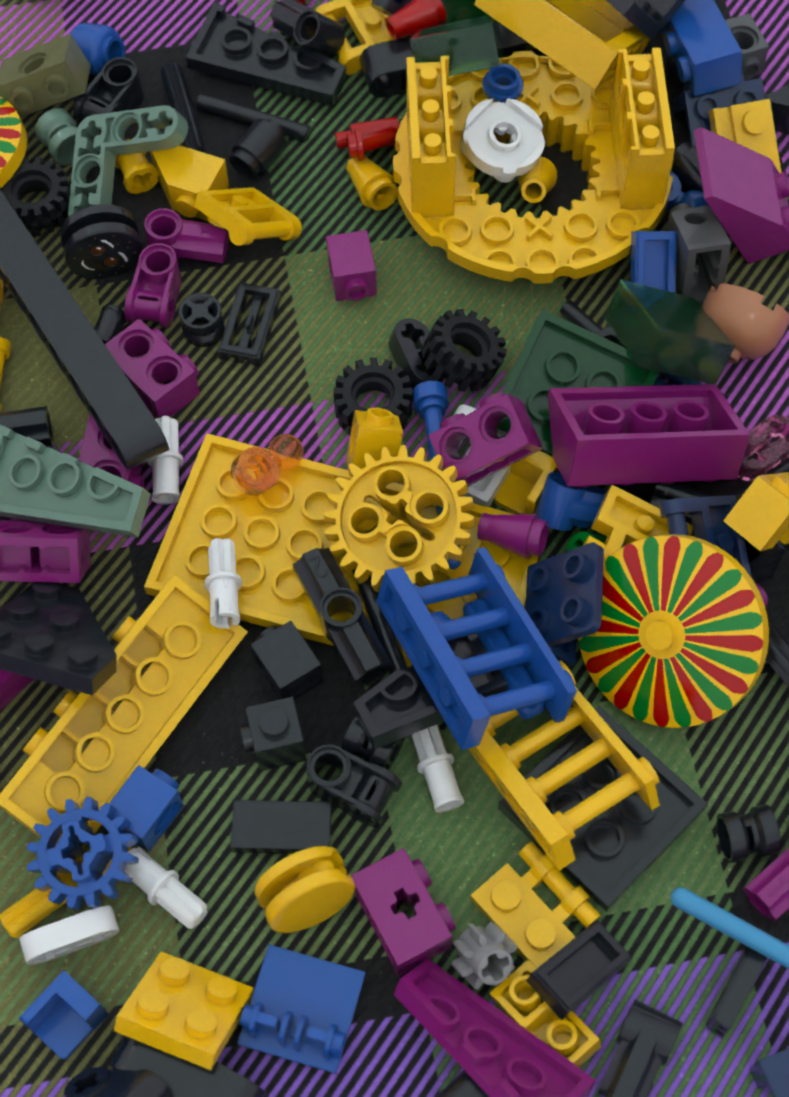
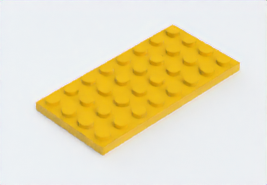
(275, 532)

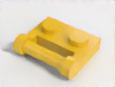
(366, 24)
(247, 215)

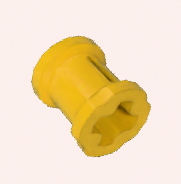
(137, 172)

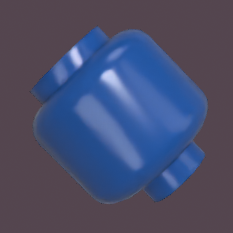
(98, 44)

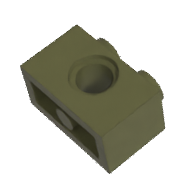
(44, 75)

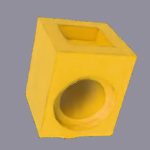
(370, 433)

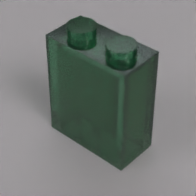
(668, 332)

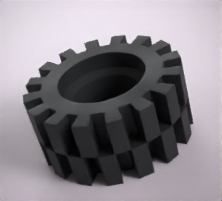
(39, 178)
(453, 363)
(372, 378)

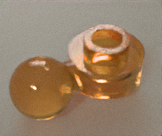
(283, 452)

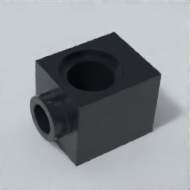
(286, 661)

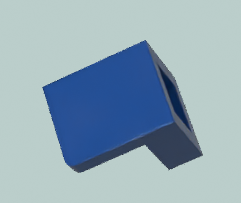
(64, 1015)

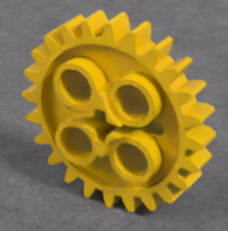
(423, 486)

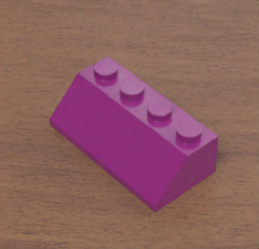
(645, 434)

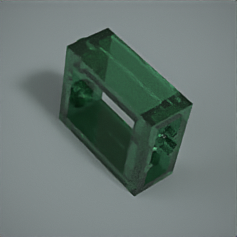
(469, 48)

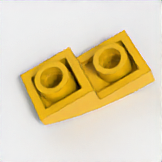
(524, 1006)

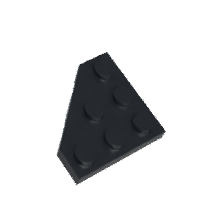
(55, 639)

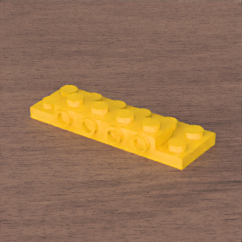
(103, 737)

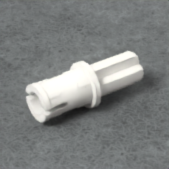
(166, 466)
(223, 584)
(437, 769)
(166, 890)

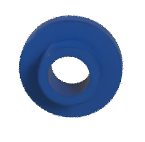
(502, 83)

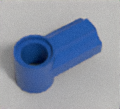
(568, 505)

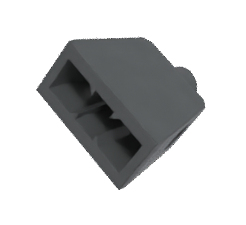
(700, 240)

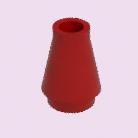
(415, 16)

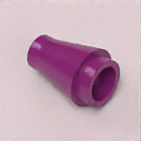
(515, 532)

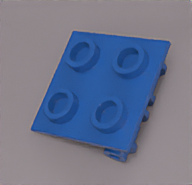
(301, 1009)

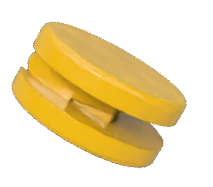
(304, 889)

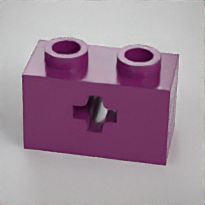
(403, 939)

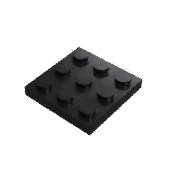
(625, 838)

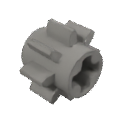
(484, 955)

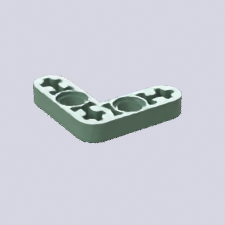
(113, 143)

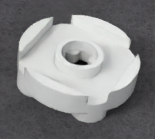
(497, 158)

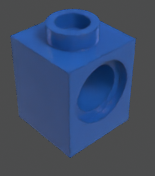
(149, 804)

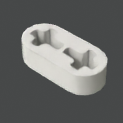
(69, 935)

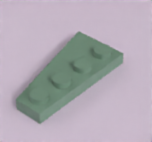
(64, 491)

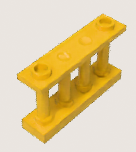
(529, 795)

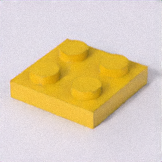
(184, 1010)

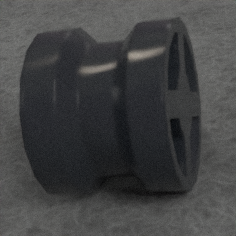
(204, 309)

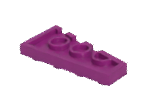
(486, 1041)

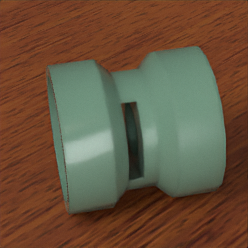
(57, 132)

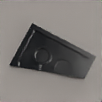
(404, 706)

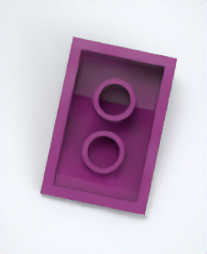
(744, 195)

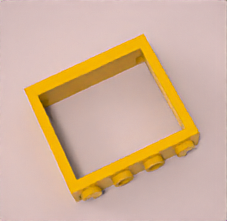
(566, 39)

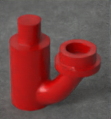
(368, 136)

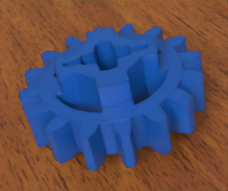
(61, 858)

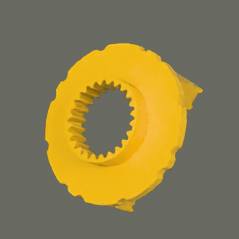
(615, 130)

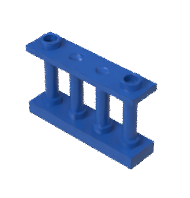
(448, 675)

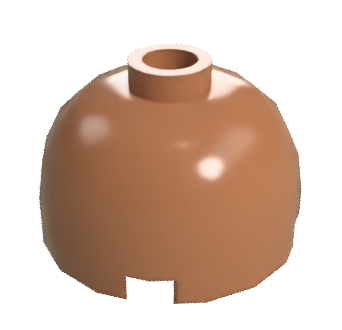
(745, 321)

